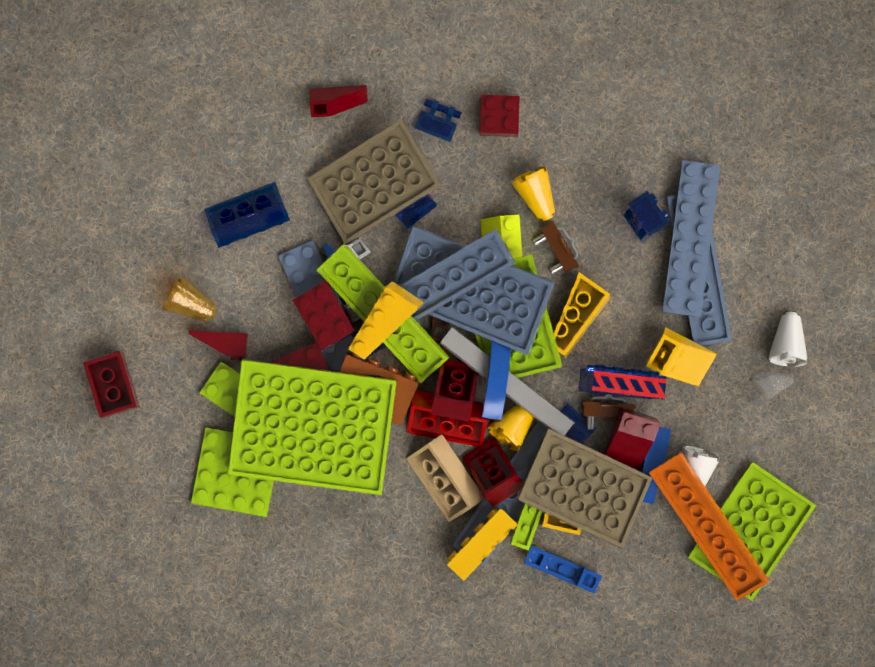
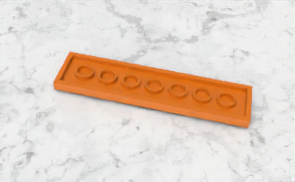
(709, 526)

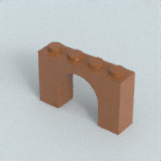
(405, 385)

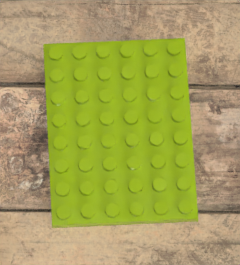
(312, 427)

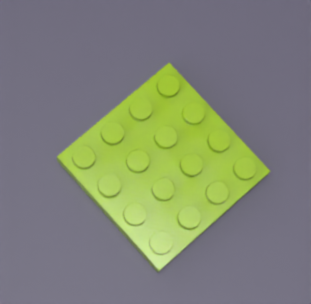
(225, 491)

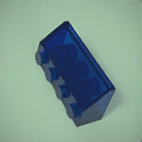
(246, 215)

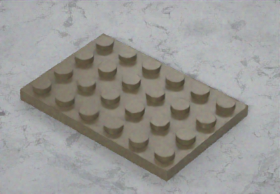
(374, 181)
(584, 488)

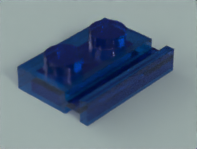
(416, 211)
(578, 431)

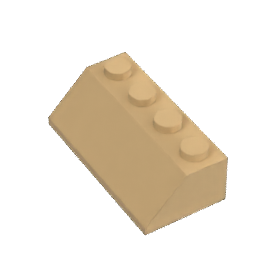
(445, 478)

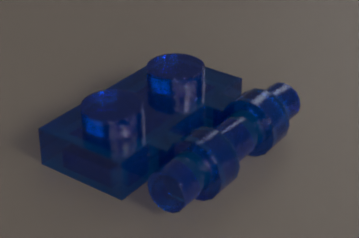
(435, 125)

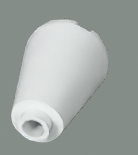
(789, 342)
(701, 462)

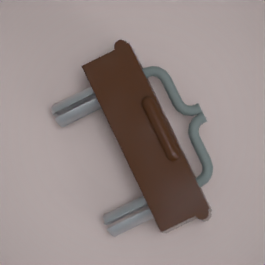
(559, 247)
(602, 409)

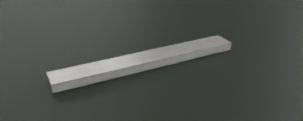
(516, 389)

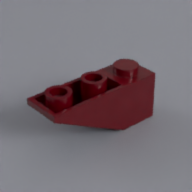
(334, 100)

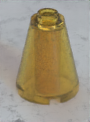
(189, 301)

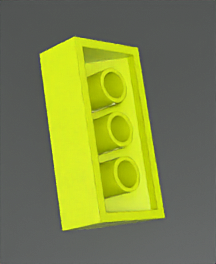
(509, 230)

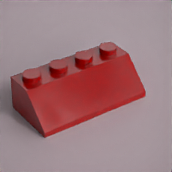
(425, 424)

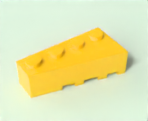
(579, 313)
(387, 315)
(481, 543)

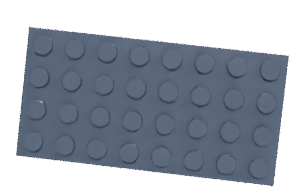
(500, 309)

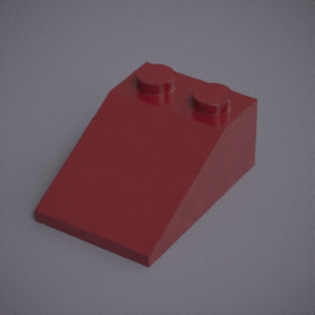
(631, 437)
(493, 472)

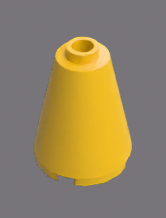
(536, 192)
(512, 427)

